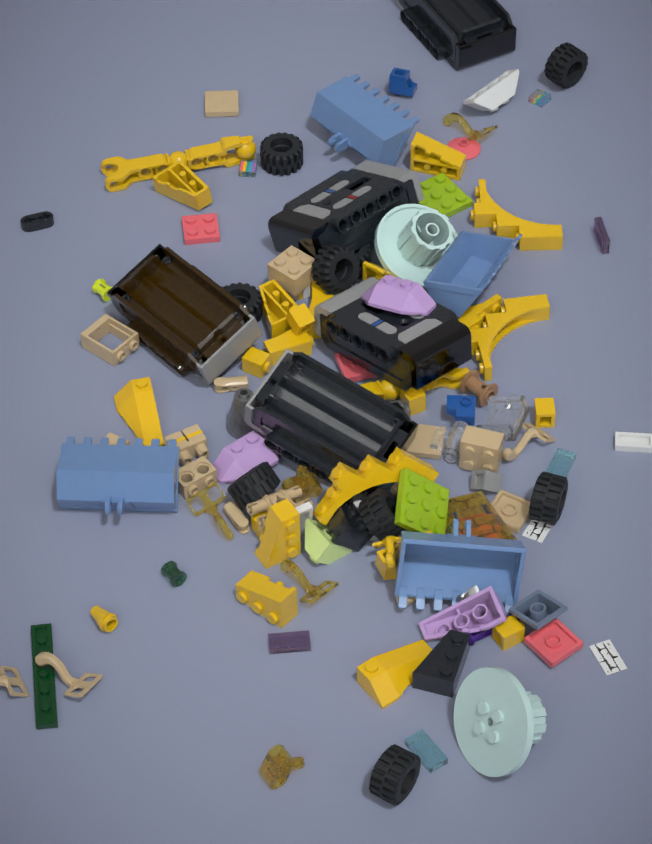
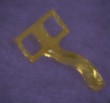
(473, 134)
(211, 508)
(312, 590)

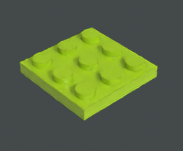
(444, 195)
(421, 504)

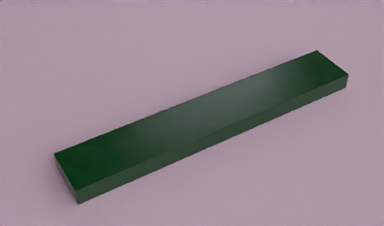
(44, 678)

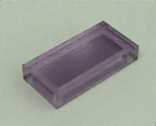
(601, 235)
(289, 642)

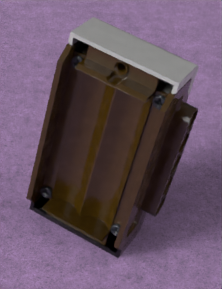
(184, 315)

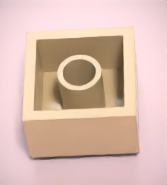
(291, 270)
(481, 449)

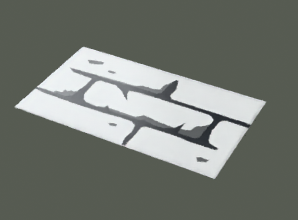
(537, 530)
(608, 657)

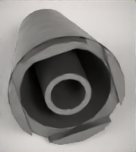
(235, 423)

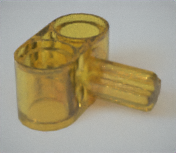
(307, 482)
(278, 766)

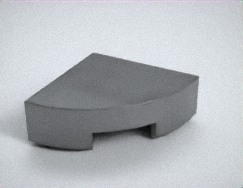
(471, 591)

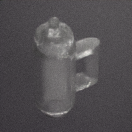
(451, 449)

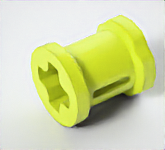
(102, 290)

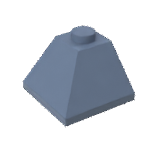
(537, 609)

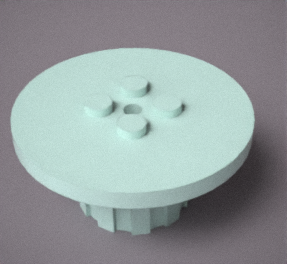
(412, 241)
(497, 721)

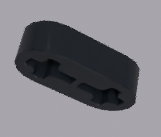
(37, 221)

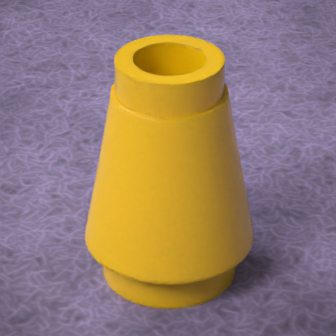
(105, 620)

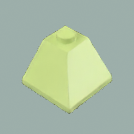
(320, 544)

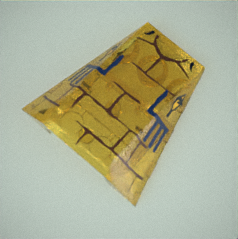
(483, 517)

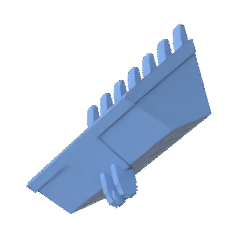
(362, 120)
(467, 269)
(118, 476)
(450, 564)

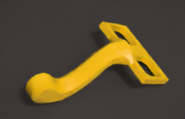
(388, 542)

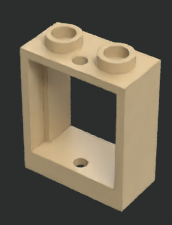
(101, 328)

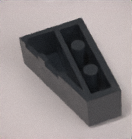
(349, 527)
(443, 665)

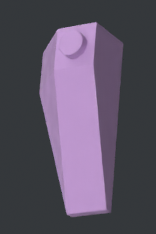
(470, 615)

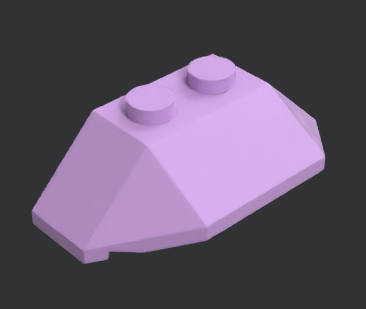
(399, 296)
(243, 456)

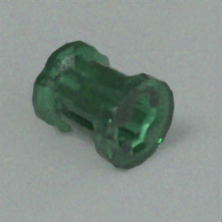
(173, 573)

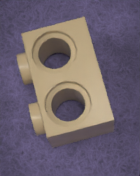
(196, 477)

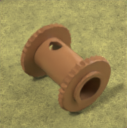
(472, 383)

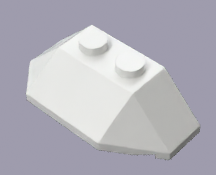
(495, 92)

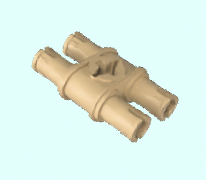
(268, 500)

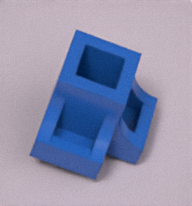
(401, 83)
(461, 408)

